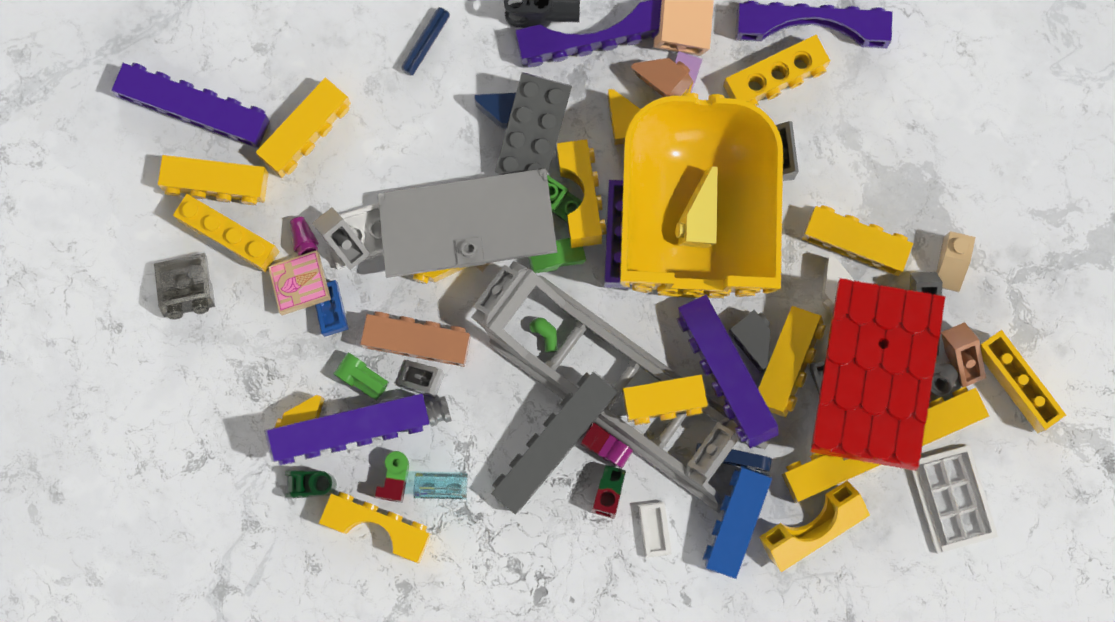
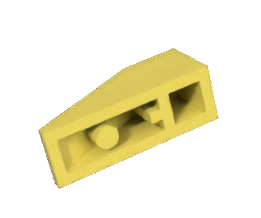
(699, 220)

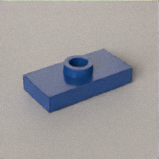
(331, 312)

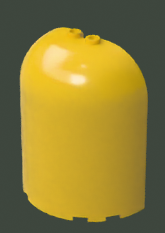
(664, 160)

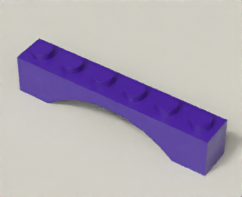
(866, 27)
(543, 44)

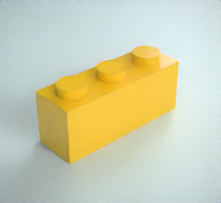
(665, 399)

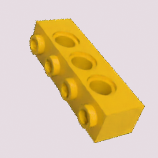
(808, 51)

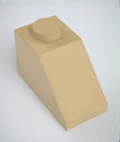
(954, 260)

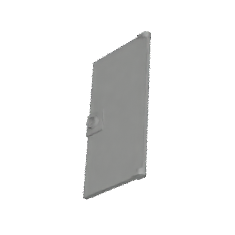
(466, 223)

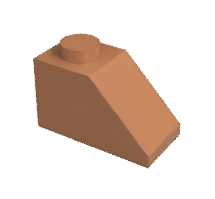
(664, 76)
(964, 354)

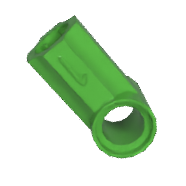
(355, 373)

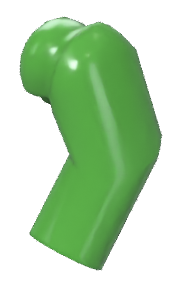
(548, 331)

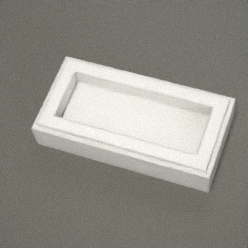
(654, 529)

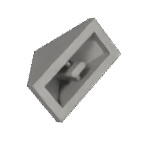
(421, 378)

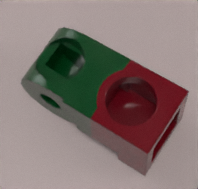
(609, 492)

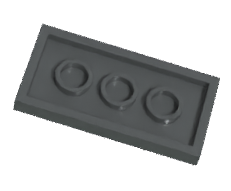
(533, 125)

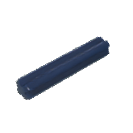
(425, 41)

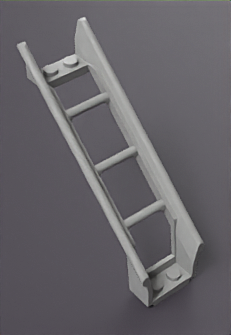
(502, 301)

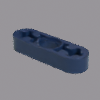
(746, 459)

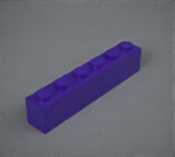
(191, 105)
(727, 371)
(347, 427)

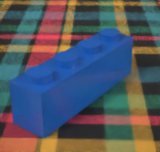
(738, 521)

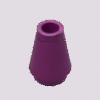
(302, 236)

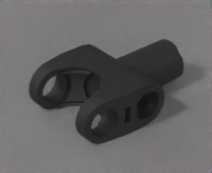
(542, 12)

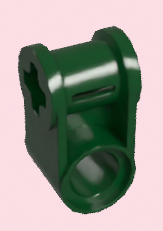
(304, 484)

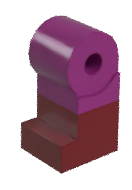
(606, 446)

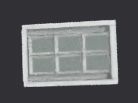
(953, 499)

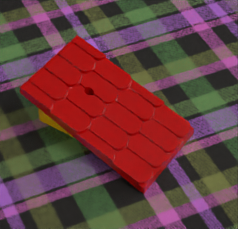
(878, 374)

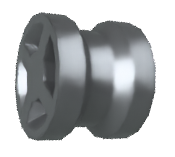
(438, 411)

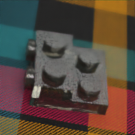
(184, 286)

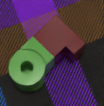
(396, 478)

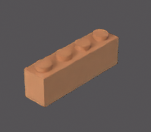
(416, 340)

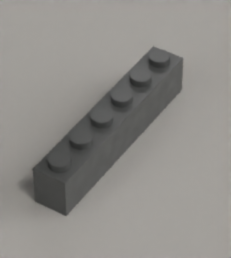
(554, 442)

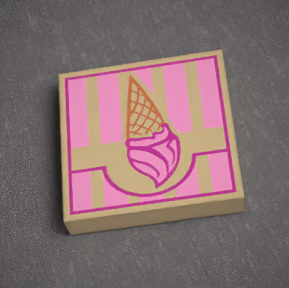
(299, 283)

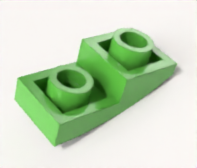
(562, 200)
(565, 257)

